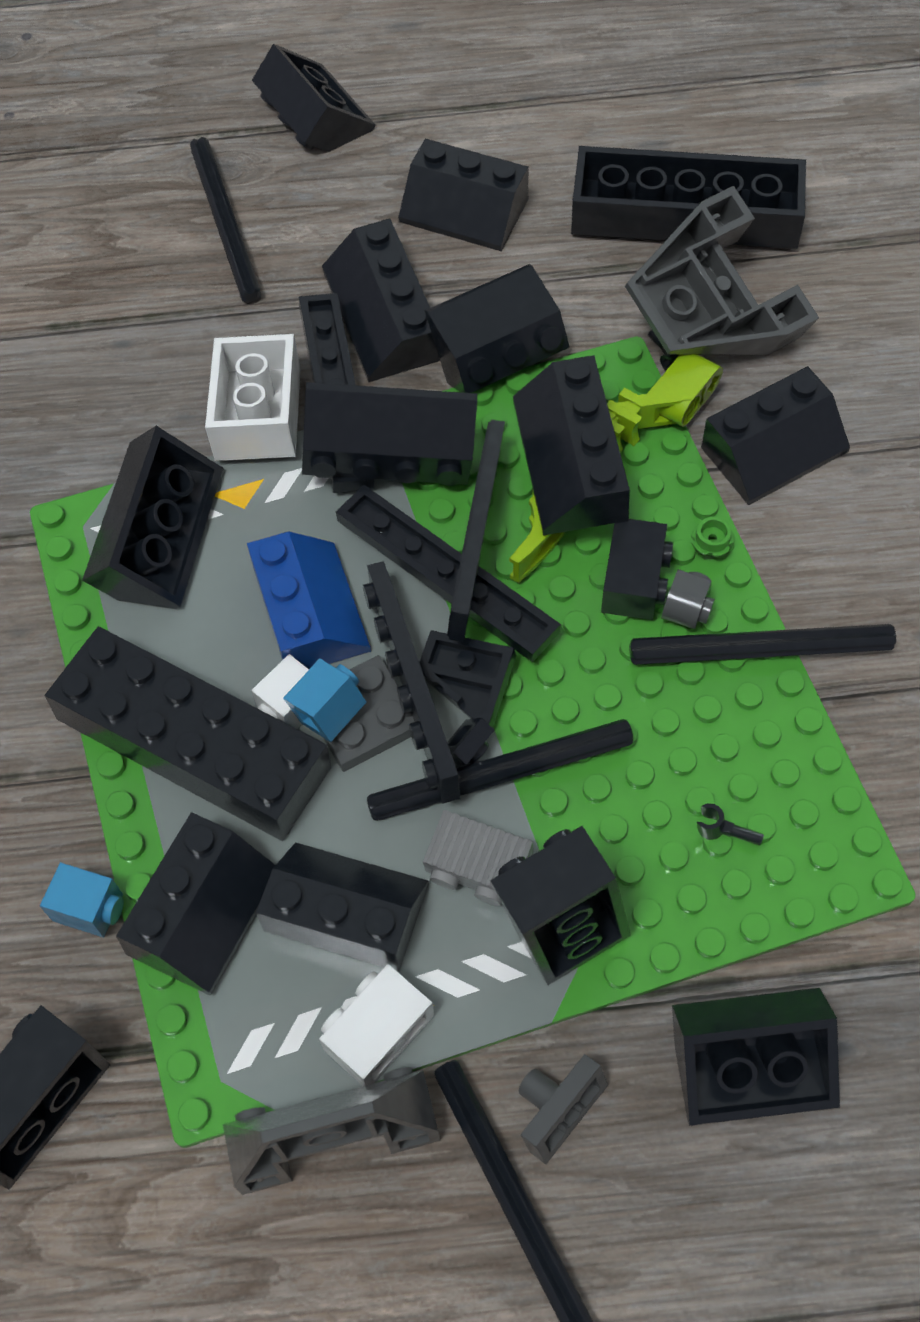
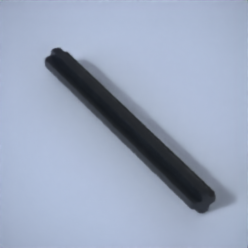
(225, 221)
(762, 644)
(505, 768)
(511, 1195)

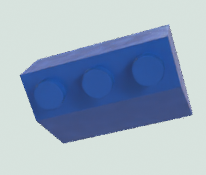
(307, 598)

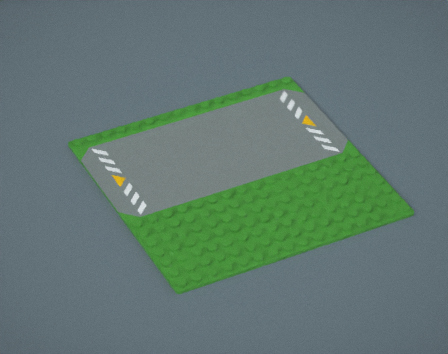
(701, 730)

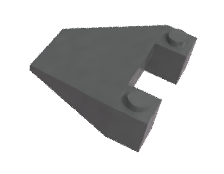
(699, 298)
(265, 1141)

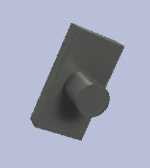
(559, 1105)

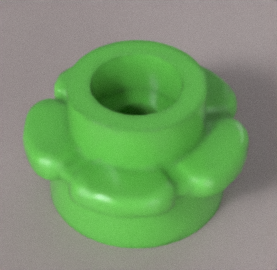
(712, 528)

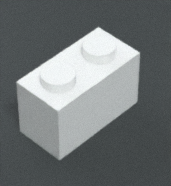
(376, 1025)

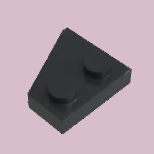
(468, 673)

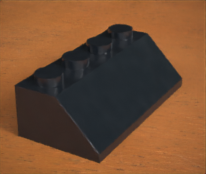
(381, 301)
(388, 433)
(571, 448)
(153, 522)

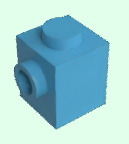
(325, 699)
(82, 900)

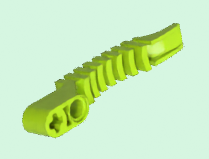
(670, 401)

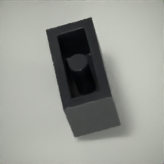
(634, 569)

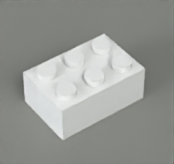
(253, 397)

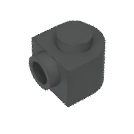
(688, 599)

